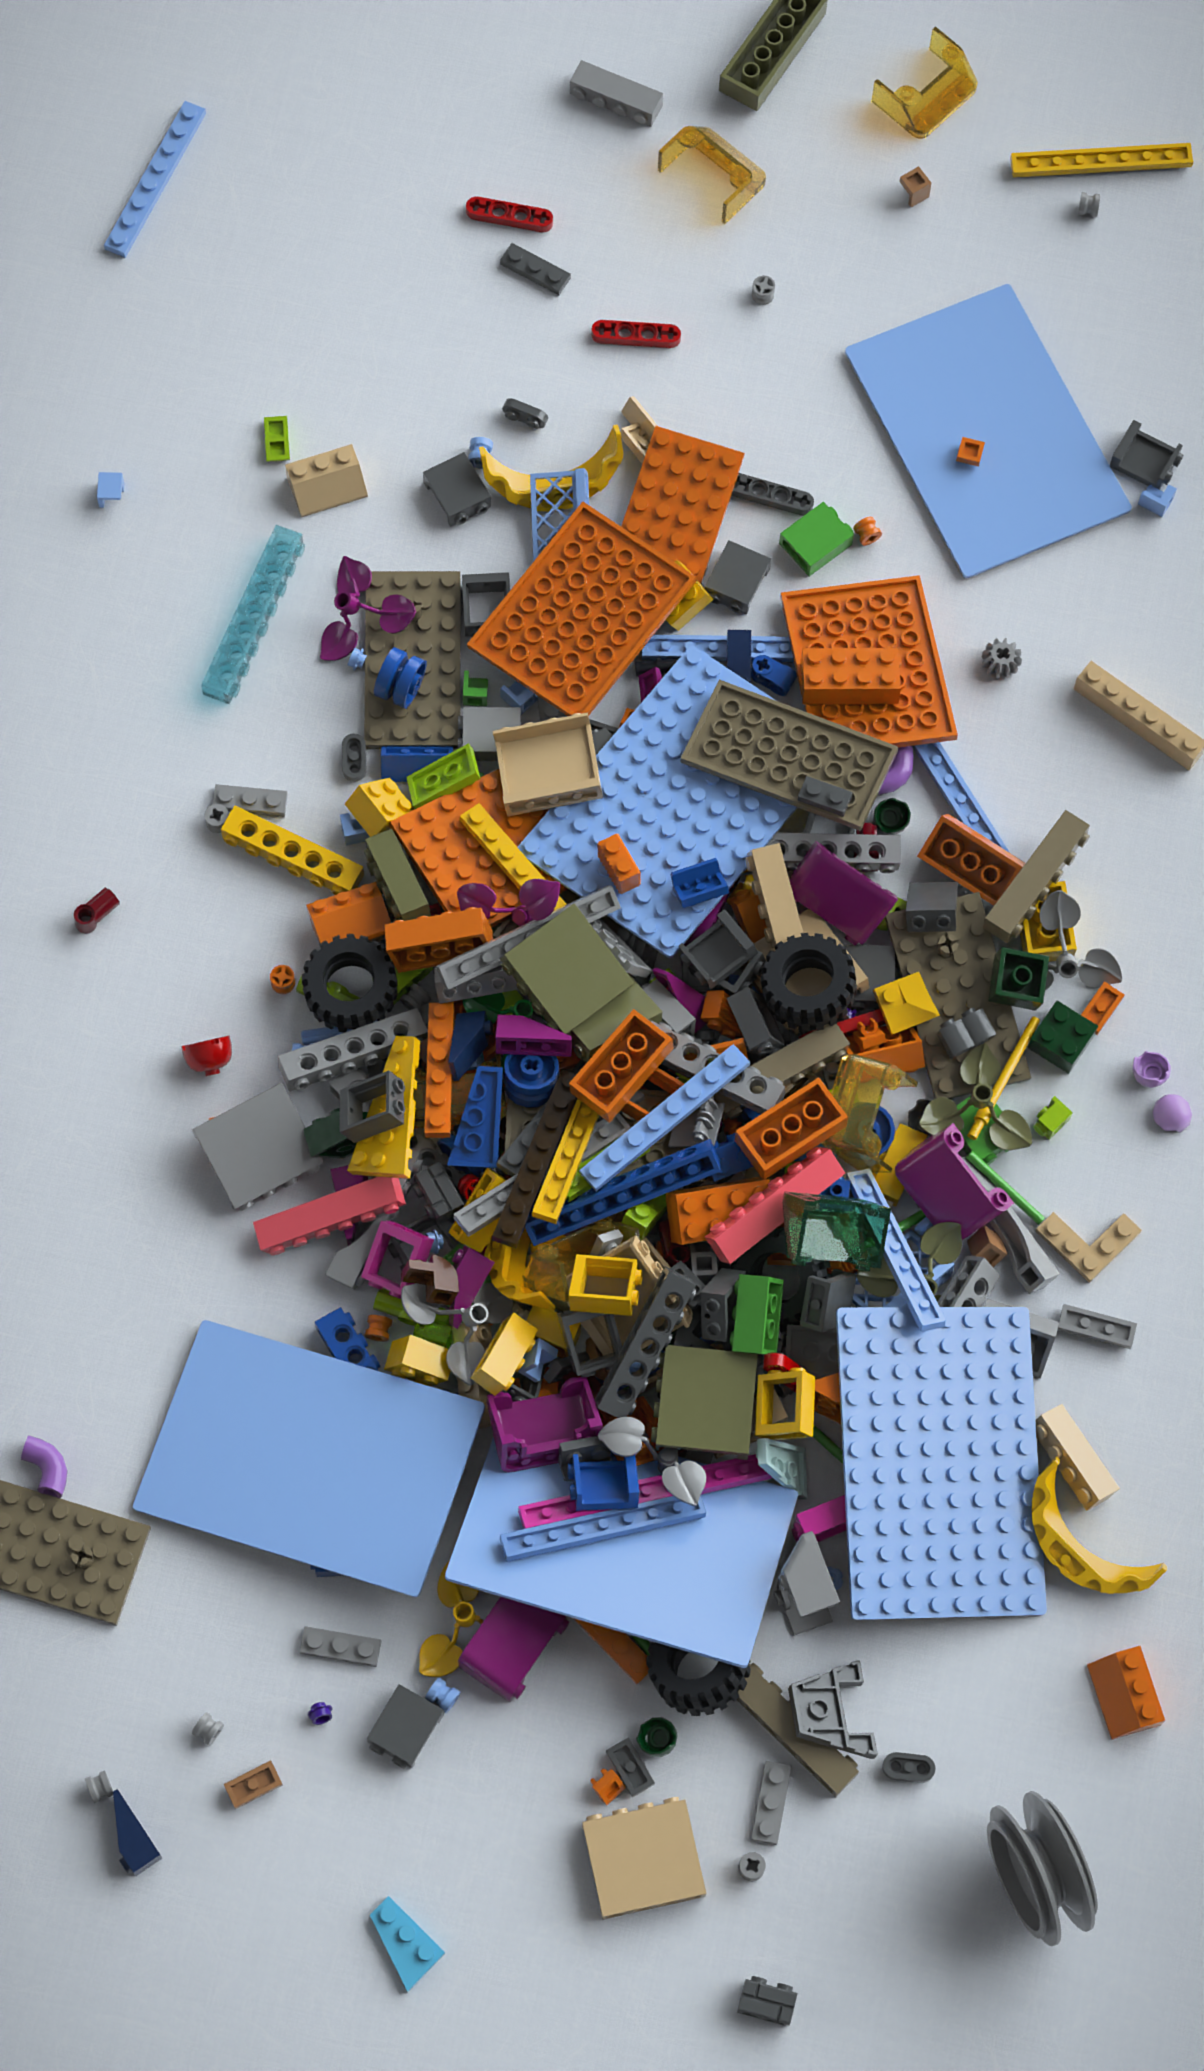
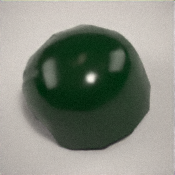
(892, 816)
(657, 1737)

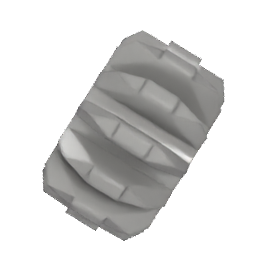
(1001, 658)

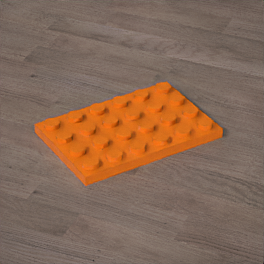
(682, 497)

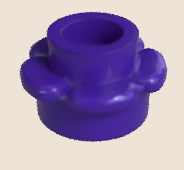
(320, 1713)

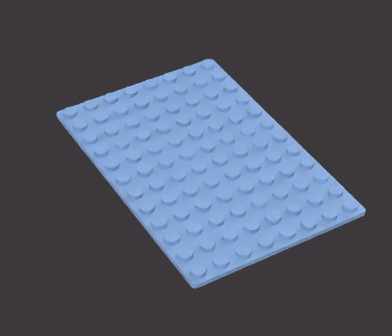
(988, 379)
(661, 811)
(310, 1457)
(939, 1463)
(674, 1585)

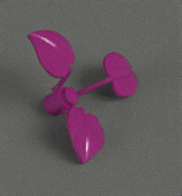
(352, 578)
(536, 895)

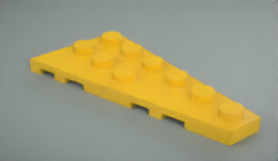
(389, 1151)

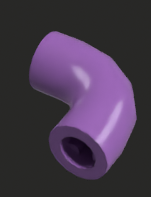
(899, 771)
(51, 1465)

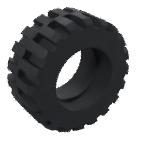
(341, 954)
(801, 954)
(753, 1261)
(698, 1694)

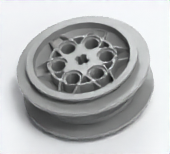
(1042, 1868)

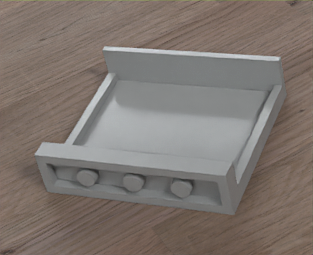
(257, 1147)

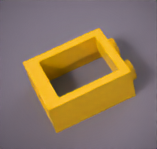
(604, 1267)
(804, 1405)

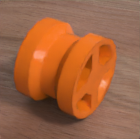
(867, 531)
(282, 974)
(378, 1328)

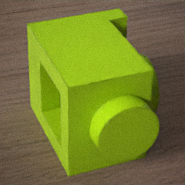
(1052, 1118)

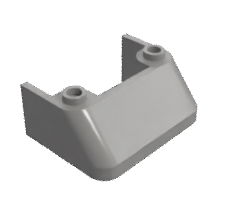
(806, 1587)

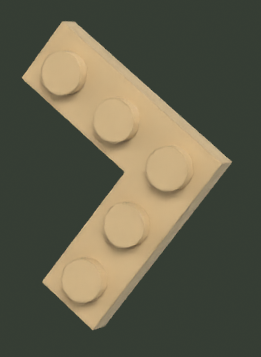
(1084, 1258)

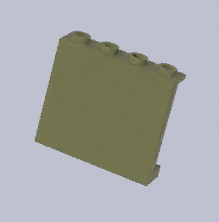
(566, 970)
(598, 1027)
(705, 1400)

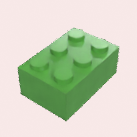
(757, 1314)

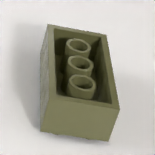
(395, 877)

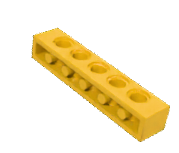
(241, 821)

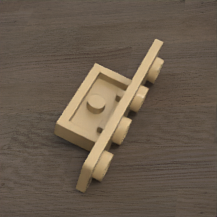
(639, 433)

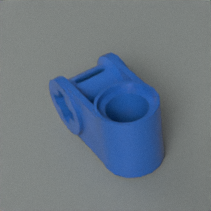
(774, 676)

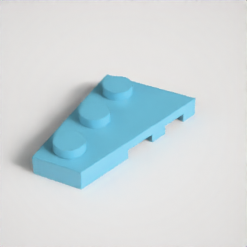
(406, 1943)

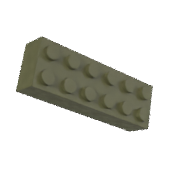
(770, 50)

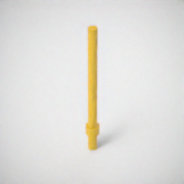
(983, 1115)

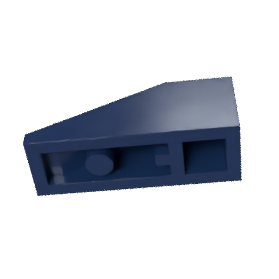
(468, 1041)
(133, 1841)

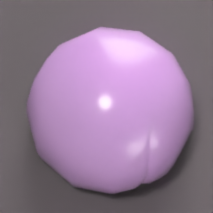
(1151, 1069)
(1172, 1113)

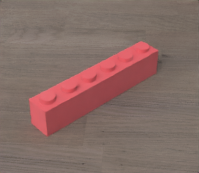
(765, 1209)
(328, 1214)

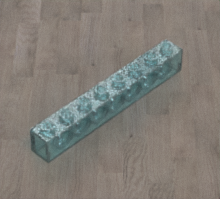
(281, 541)

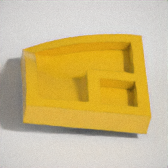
(905, 1003)

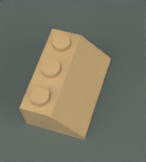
(326, 480)

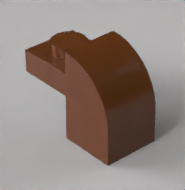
(436, 1275)

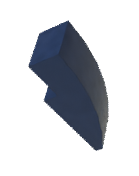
(739, 653)

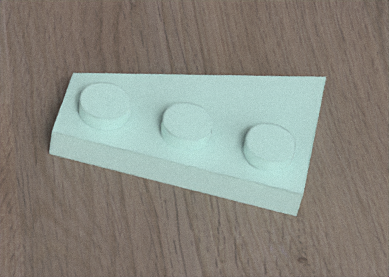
(784, 1463)

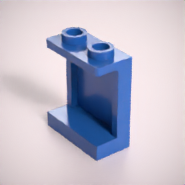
(604, 1484)

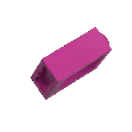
(421, 1250)
(823, 1520)

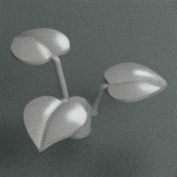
(1100, 965)
(487, 1306)
(683, 1481)

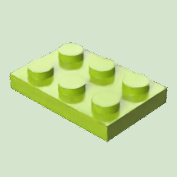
(443, 776)

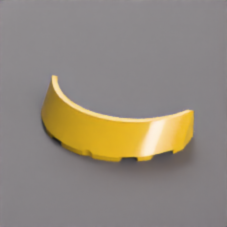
(517, 486)
(508, 1272)
(1071, 1557)

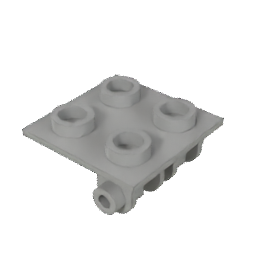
(698, 1126)

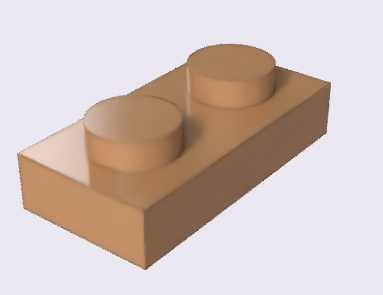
(253, 1784)

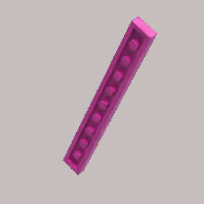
(718, 1477)

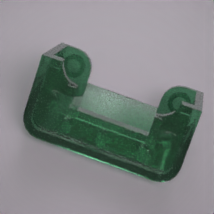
(834, 1229)

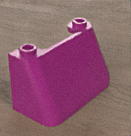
(840, 894)
(946, 1185)
(531, 1429)
(509, 1645)

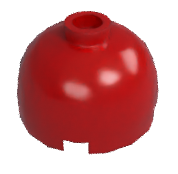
(208, 1055)

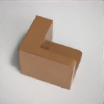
(916, 185)
(988, 1245)

